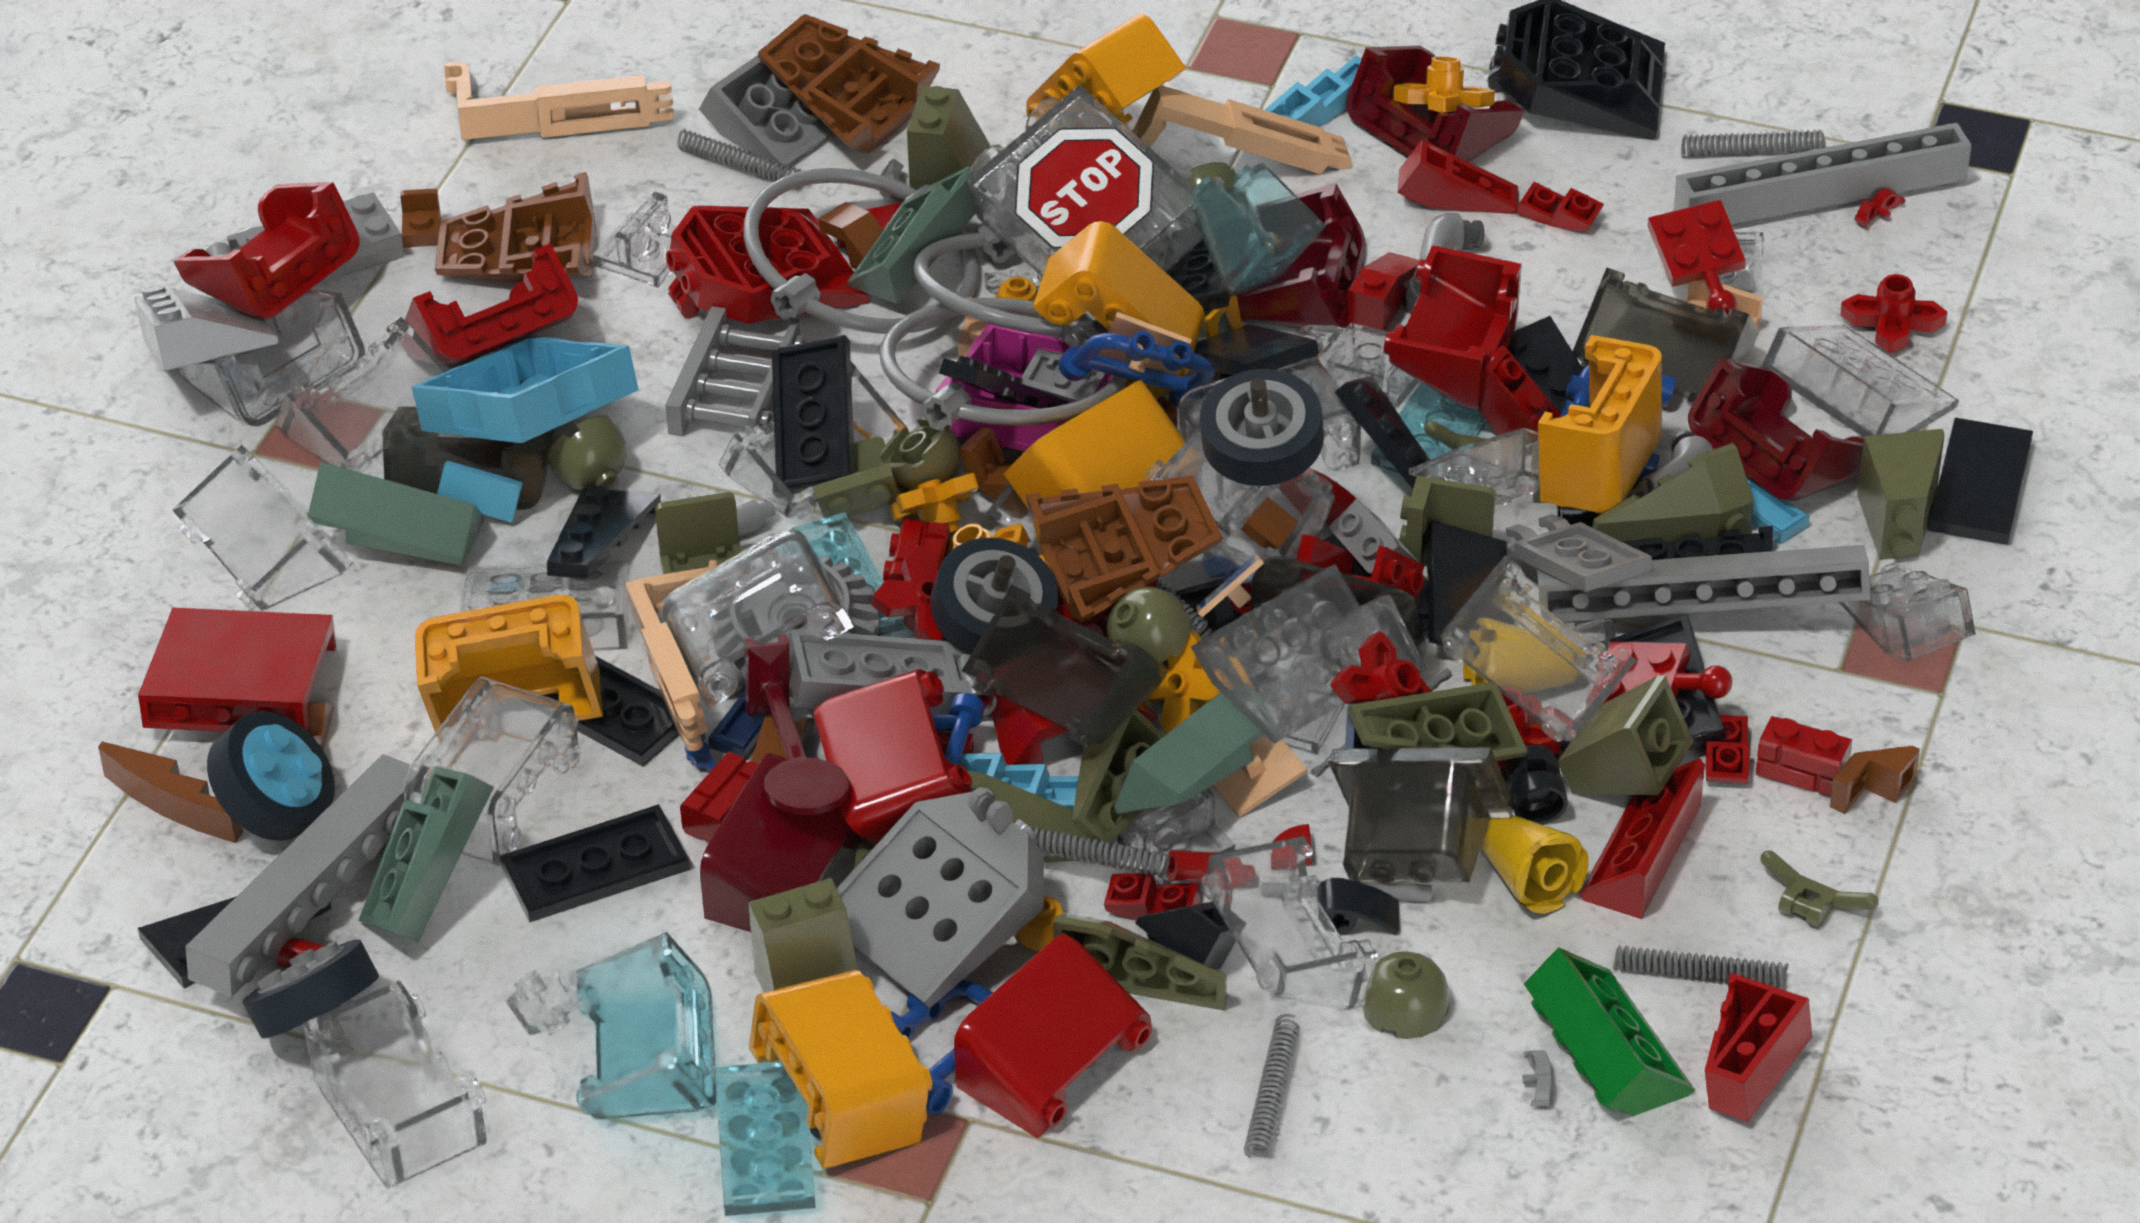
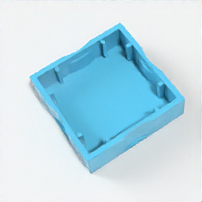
(525, 389)

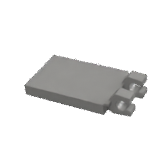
(1577, 553)

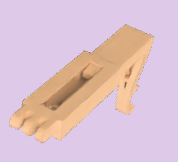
(559, 107)
(1244, 129)
(663, 653)

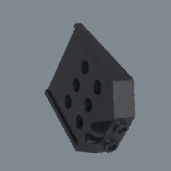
(1579, 68)

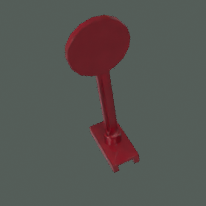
(801, 782)

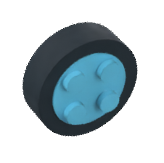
(270, 775)

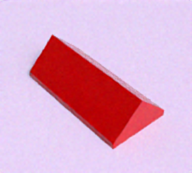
(1645, 843)

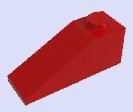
(1452, 183)
(1380, 290)

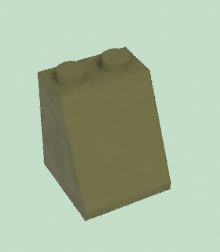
(941, 136)
(1899, 488)
(1629, 744)
(800, 936)

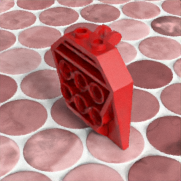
(717, 270)

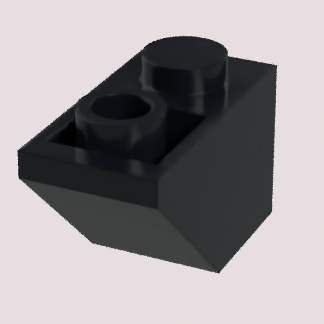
(1191, 931)

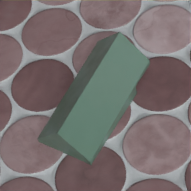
(919, 221)
(394, 515)
(1190, 757)
(424, 852)

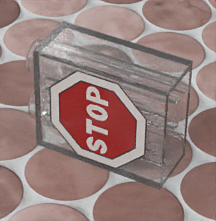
(1079, 170)

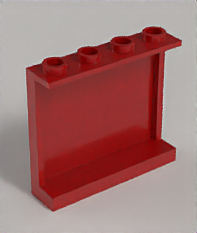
(233, 663)

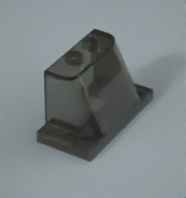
(1418, 811)

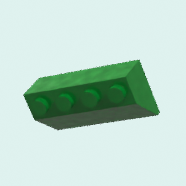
(1606, 1034)

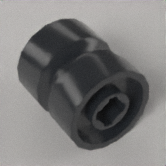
(1536, 785)

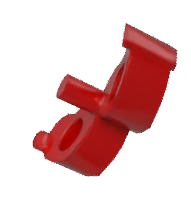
(1880, 204)

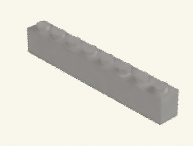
(1830, 174)
(1718, 584)
(299, 881)

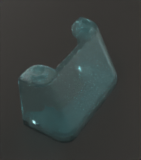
(1252, 227)
(650, 1033)

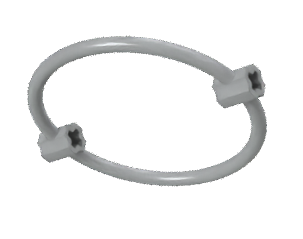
(800, 292)
(1073, 334)
(952, 401)

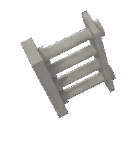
(707, 357)

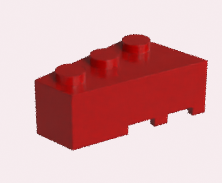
(1754, 1045)

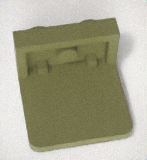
(866, 489)
(1448, 503)
(696, 531)

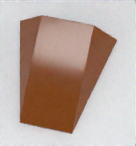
(848, 81)
(501, 240)
(1120, 538)

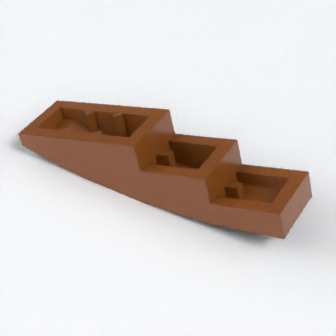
(162, 788)

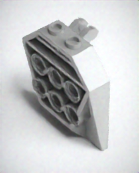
(909, 897)

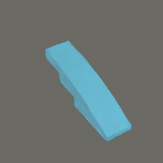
(1320, 99)
(1029, 777)

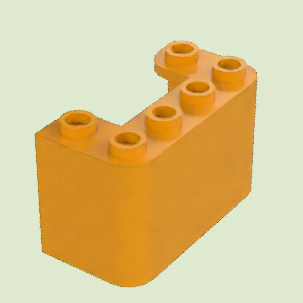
(1115, 68)
(1110, 275)
(1099, 447)
(1601, 449)
(523, 644)
(846, 1063)

